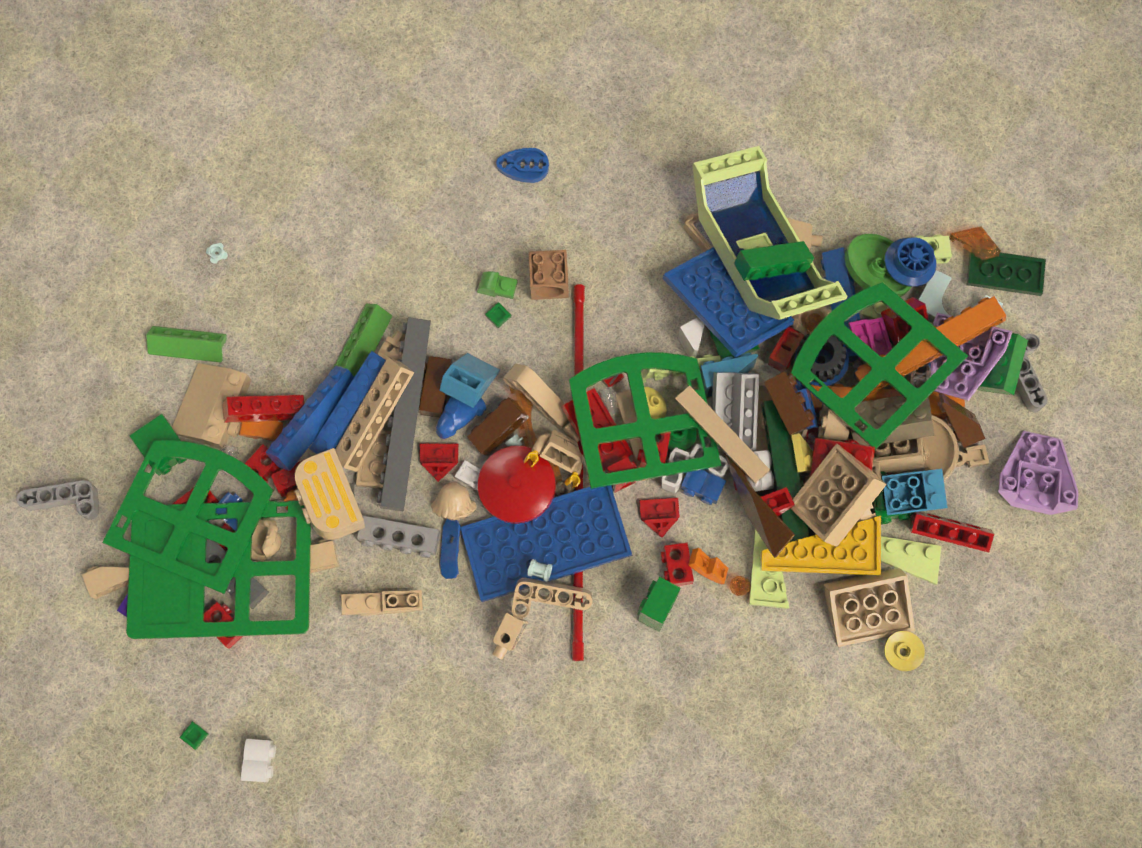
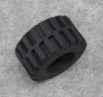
(833, 367)

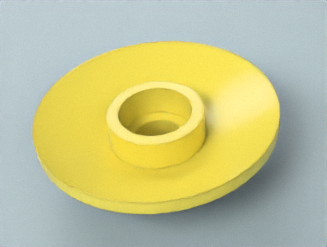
(655, 403)
(914, 651)

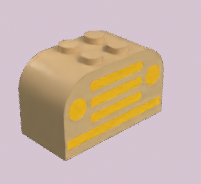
(327, 496)

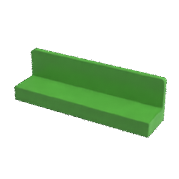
(364, 337)
(185, 344)

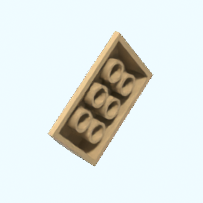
(202, 409)
(899, 456)
(837, 495)
(869, 607)

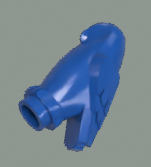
(456, 416)

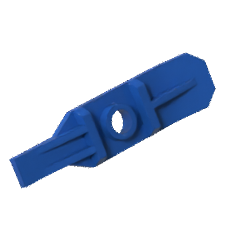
(450, 550)

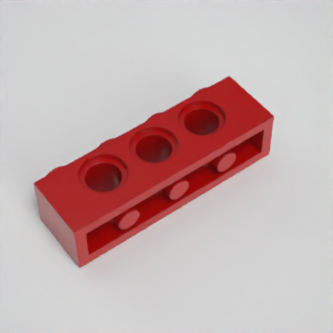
(261, 408)
(952, 531)

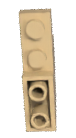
(381, 603)

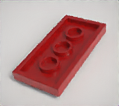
(609, 452)

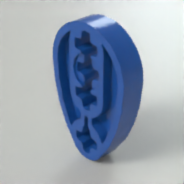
(526, 174)

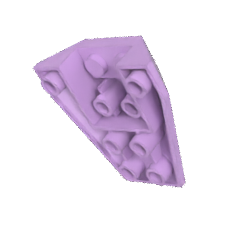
(982, 354)
(1039, 476)

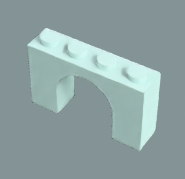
(933, 295)

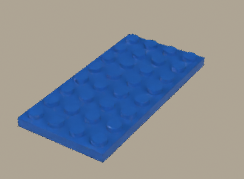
(572, 535)

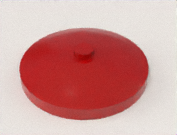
(514, 488)

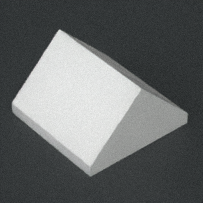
(690, 336)

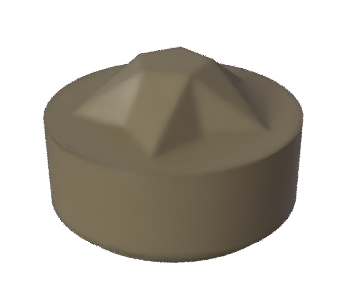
(562, 489)

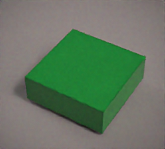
(498, 315)
(194, 735)

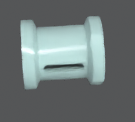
(539, 570)

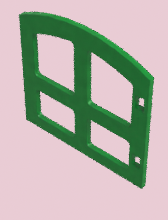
(881, 367)
(645, 426)
(187, 520)

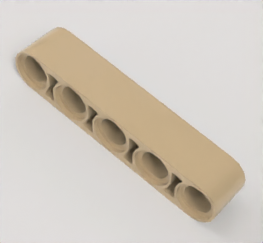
(627, 415)

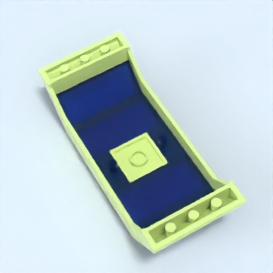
(745, 215)

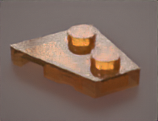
(976, 241)

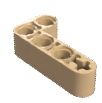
(541, 396)
(551, 598)

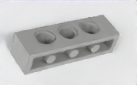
(392, 528)

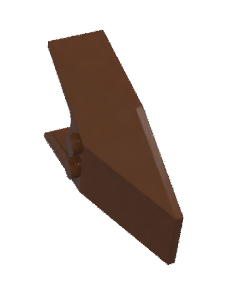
(765, 521)

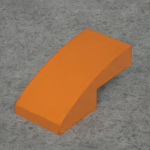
(262, 429)
(708, 567)

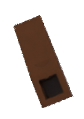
(962, 420)

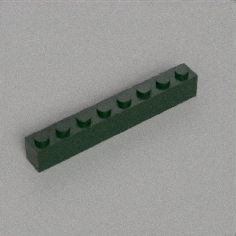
(783, 465)

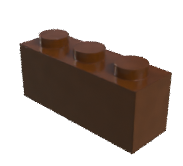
(433, 400)
(789, 402)
(497, 426)

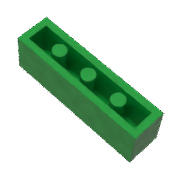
(773, 260)

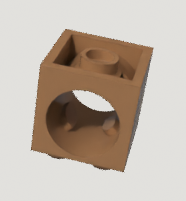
(548, 274)

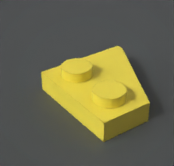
(803, 454)

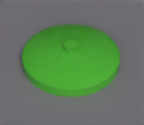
(867, 262)

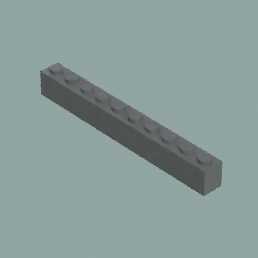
(405, 417)

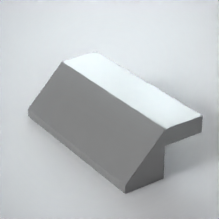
(737, 403)

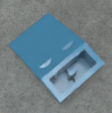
(741, 364)
(468, 379)
(914, 492)

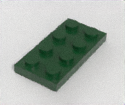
(1007, 273)

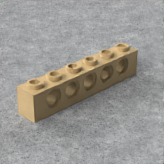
(373, 414)

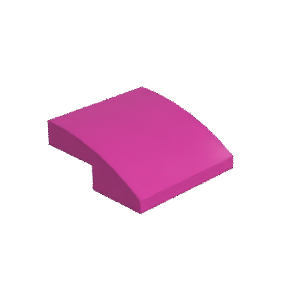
(873, 334)

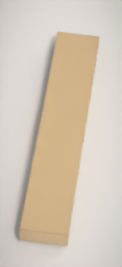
(722, 434)

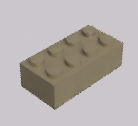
(878, 411)

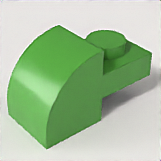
(494, 284)

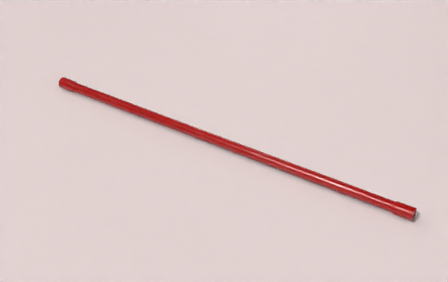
(579, 299)

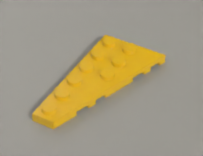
(855, 555)

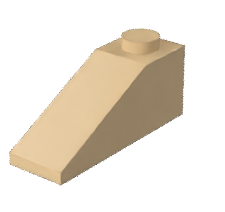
(105, 580)

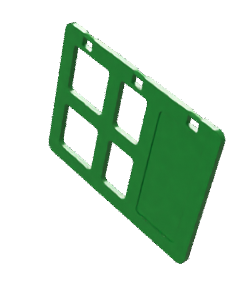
(173, 607)

